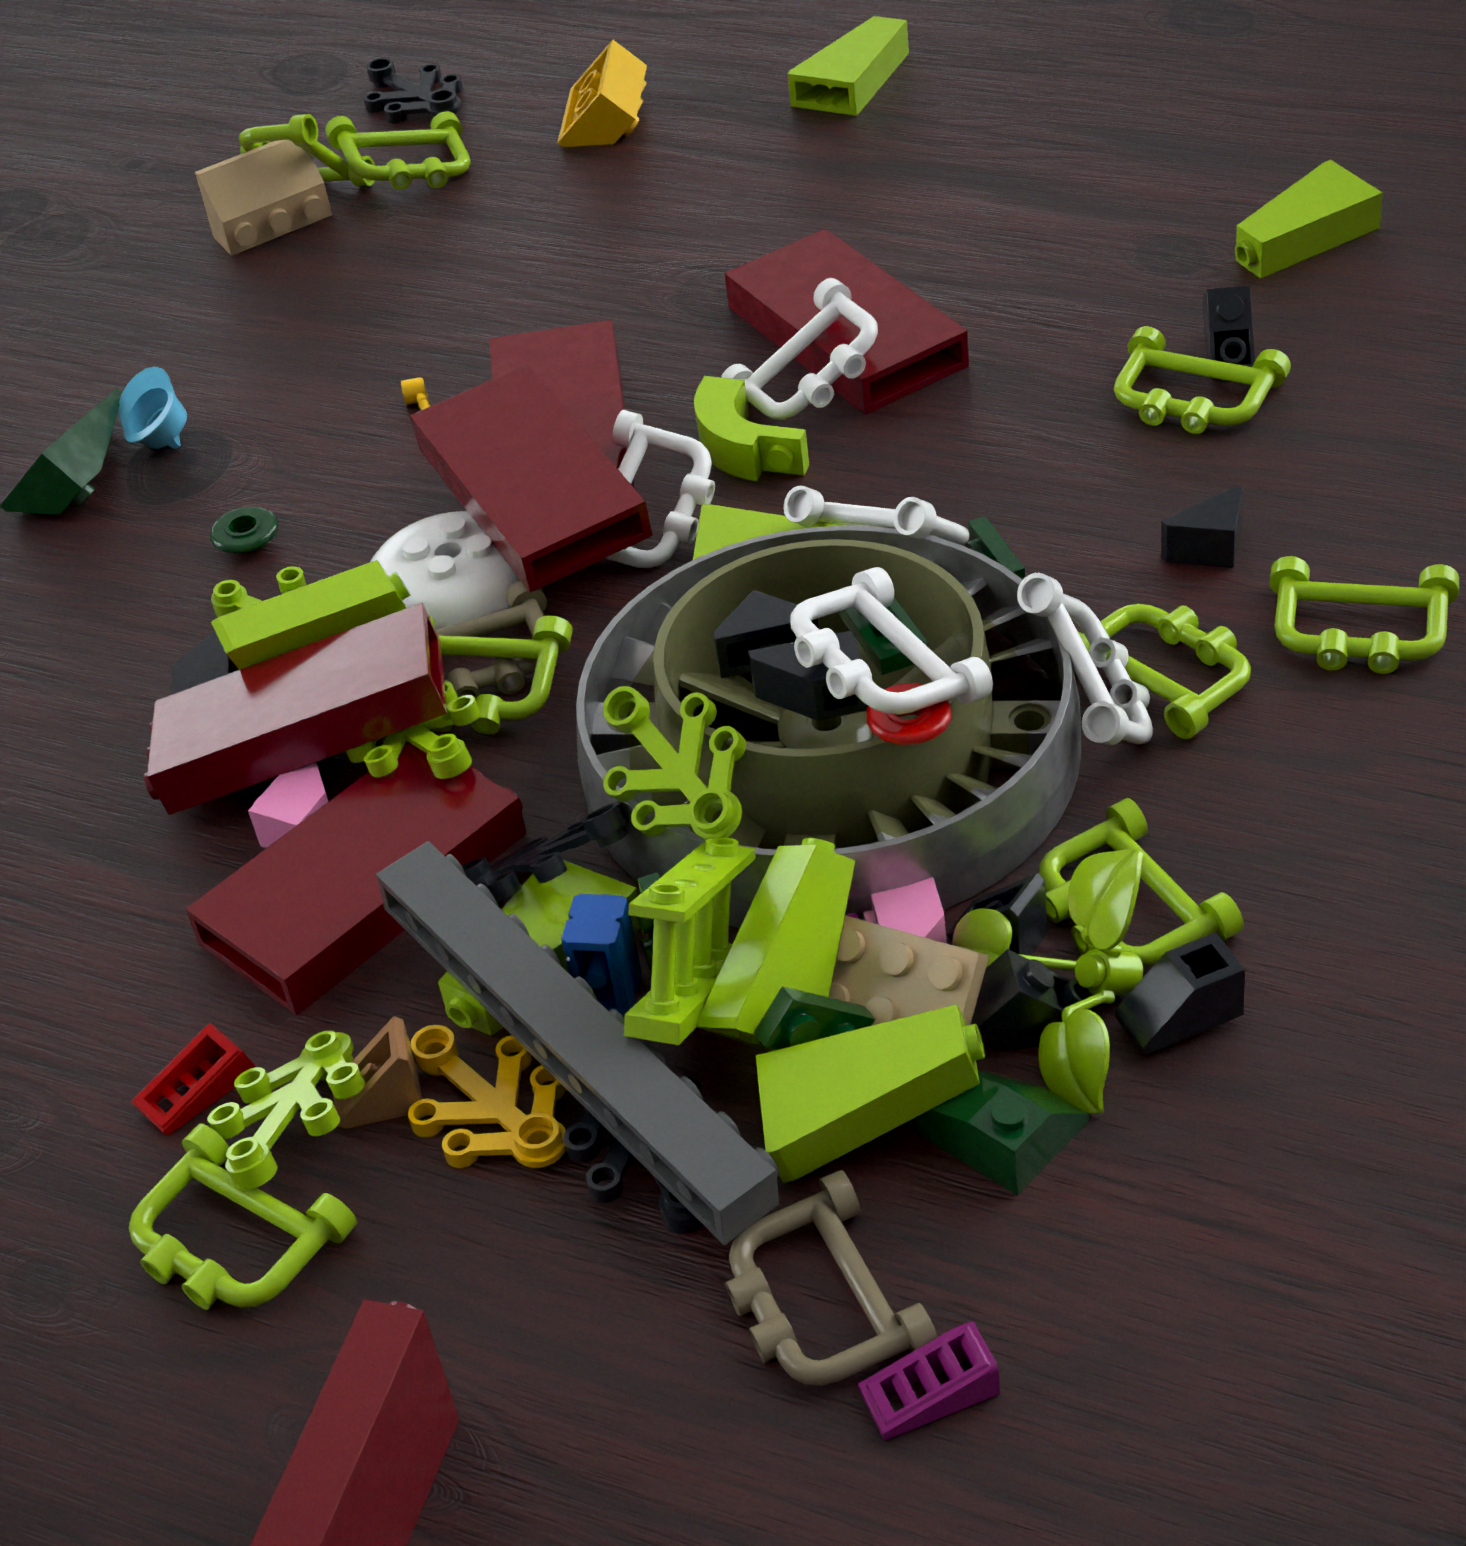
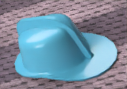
(151, 410)

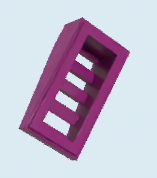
(921, 1365)

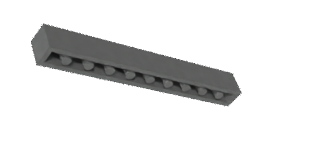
(582, 1043)

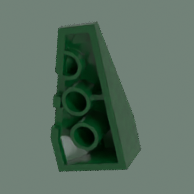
(68, 465)
(1002, 1128)

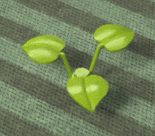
(1102, 900)

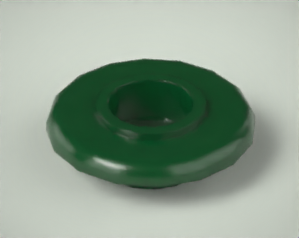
(244, 530)

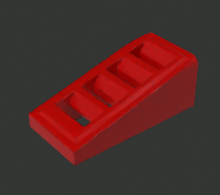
(214, 1084)

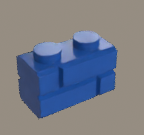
(603, 949)

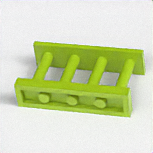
(688, 938)

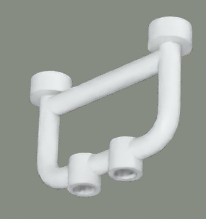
(833, 300)
(695, 488)
(911, 517)
(870, 595)
(1110, 715)

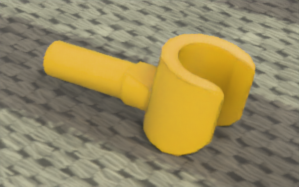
(415, 392)

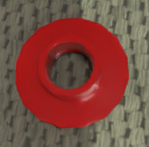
(893, 729)

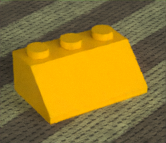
(604, 100)

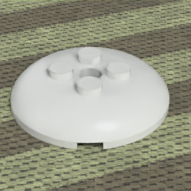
(448, 568)

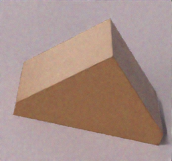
(389, 1079)

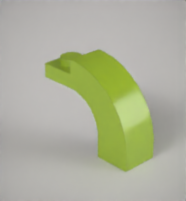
(741, 445)

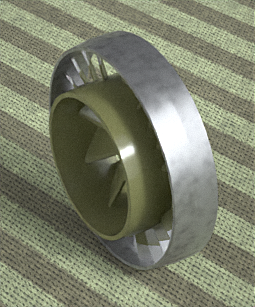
(881, 803)

